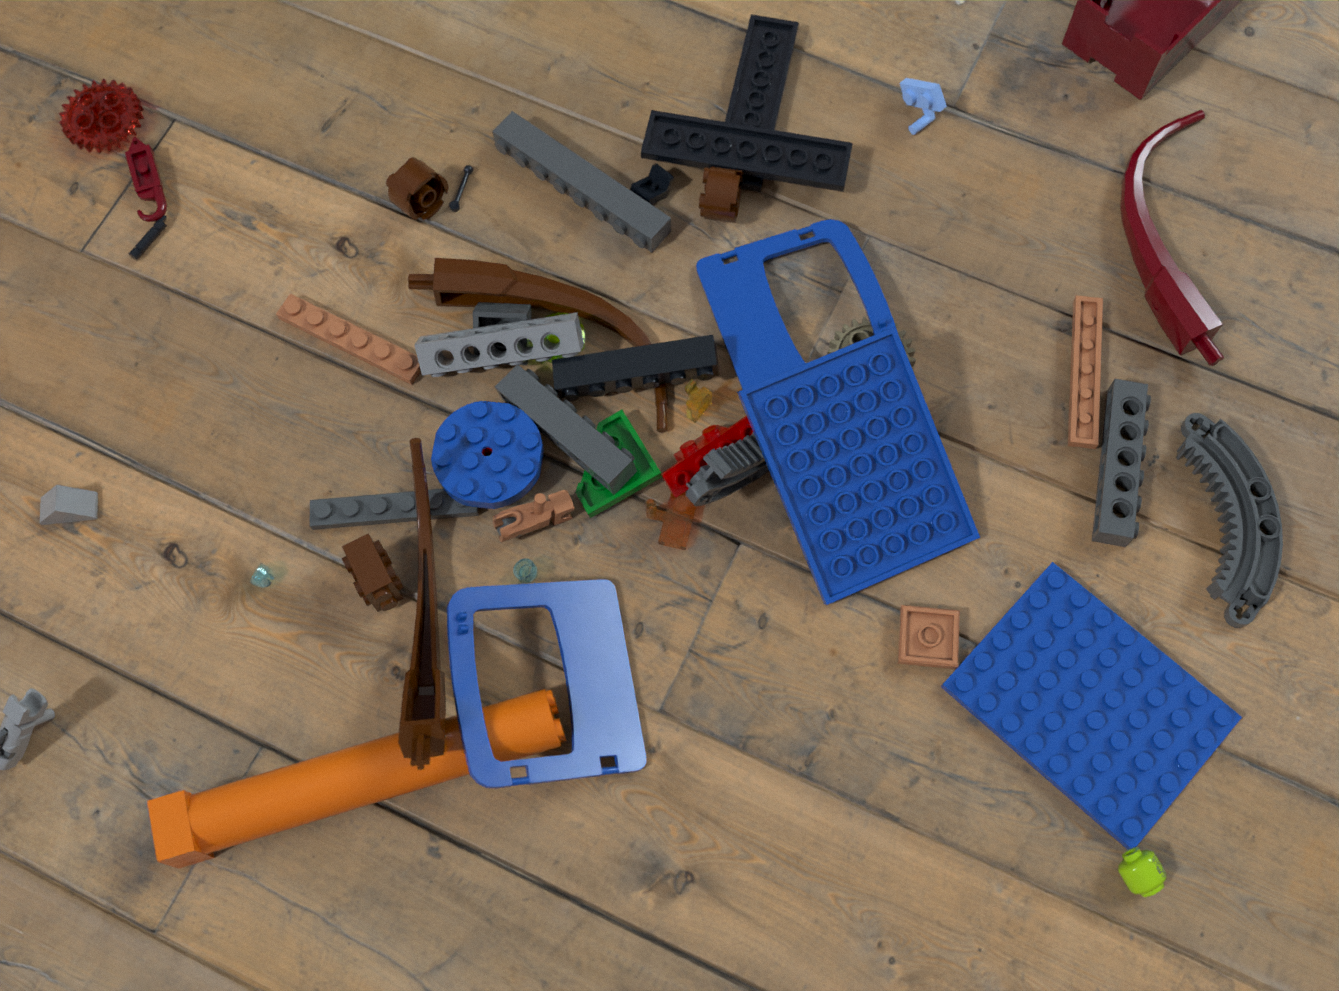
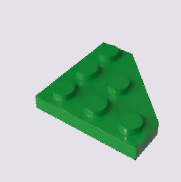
(593, 494)

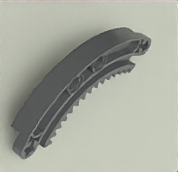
(727, 471)
(1249, 557)

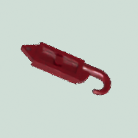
(146, 178)

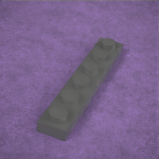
(382, 509)

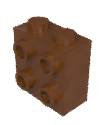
(373, 573)

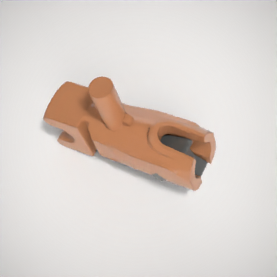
(532, 516)

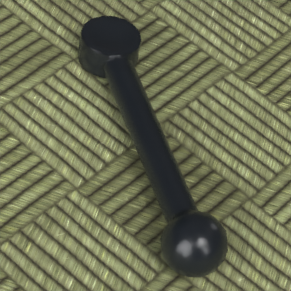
(454, 205)

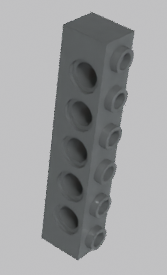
(1107, 526)

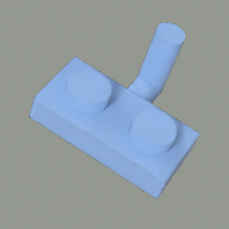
(924, 96)

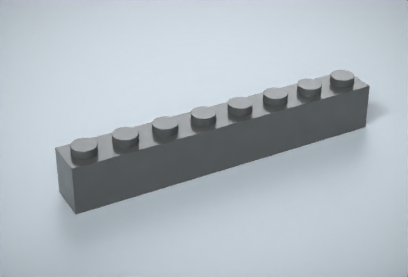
(582, 182)

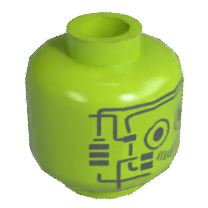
(1142, 872)

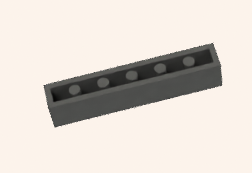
(567, 430)

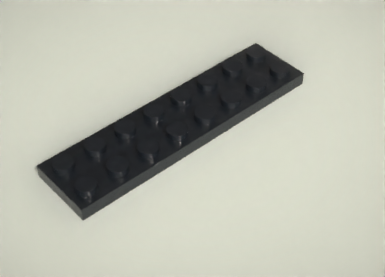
(761, 78)
(747, 148)

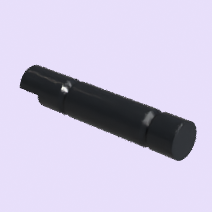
(148, 238)

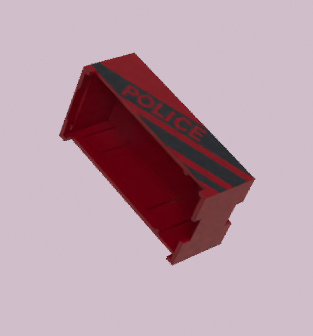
(1141, 37)

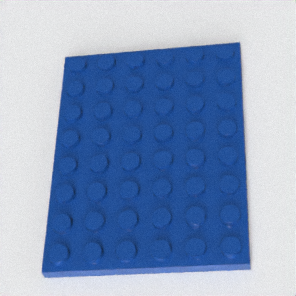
(859, 465)
(1091, 705)

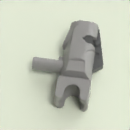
(18, 725)

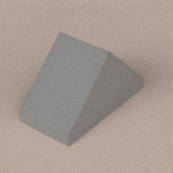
(68, 504)

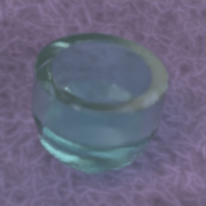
(521, 570)
(261, 576)

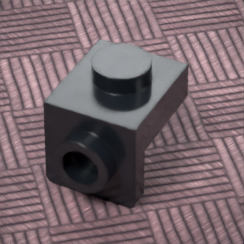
(654, 186)

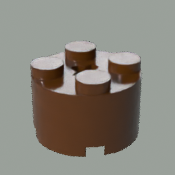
(417, 189)
(721, 194)

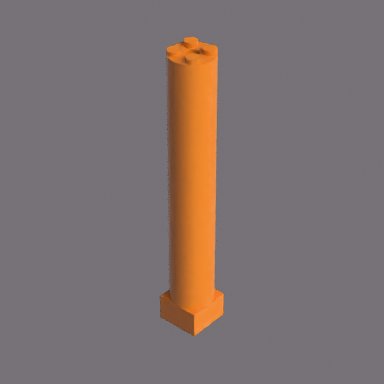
(194, 826)

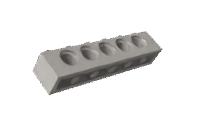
(565, 327)

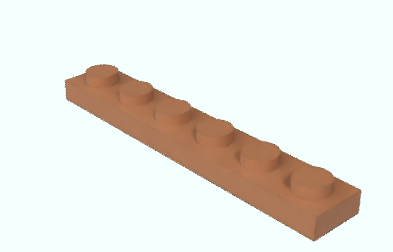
(350, 338)
(1085, 372)

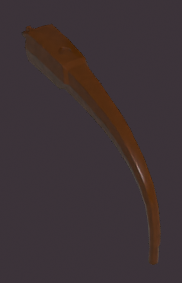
(473, 281)
(424, 684)

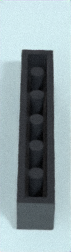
(635, 368)

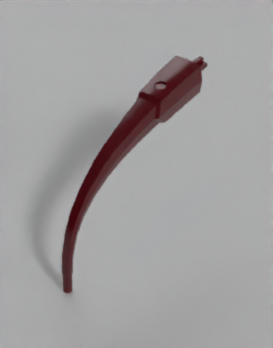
(1169, 292)

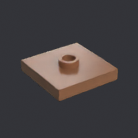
(928, 637)

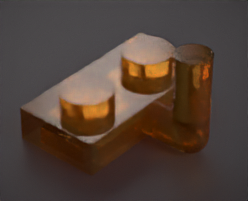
(676, 520)

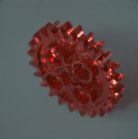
(101, 116)

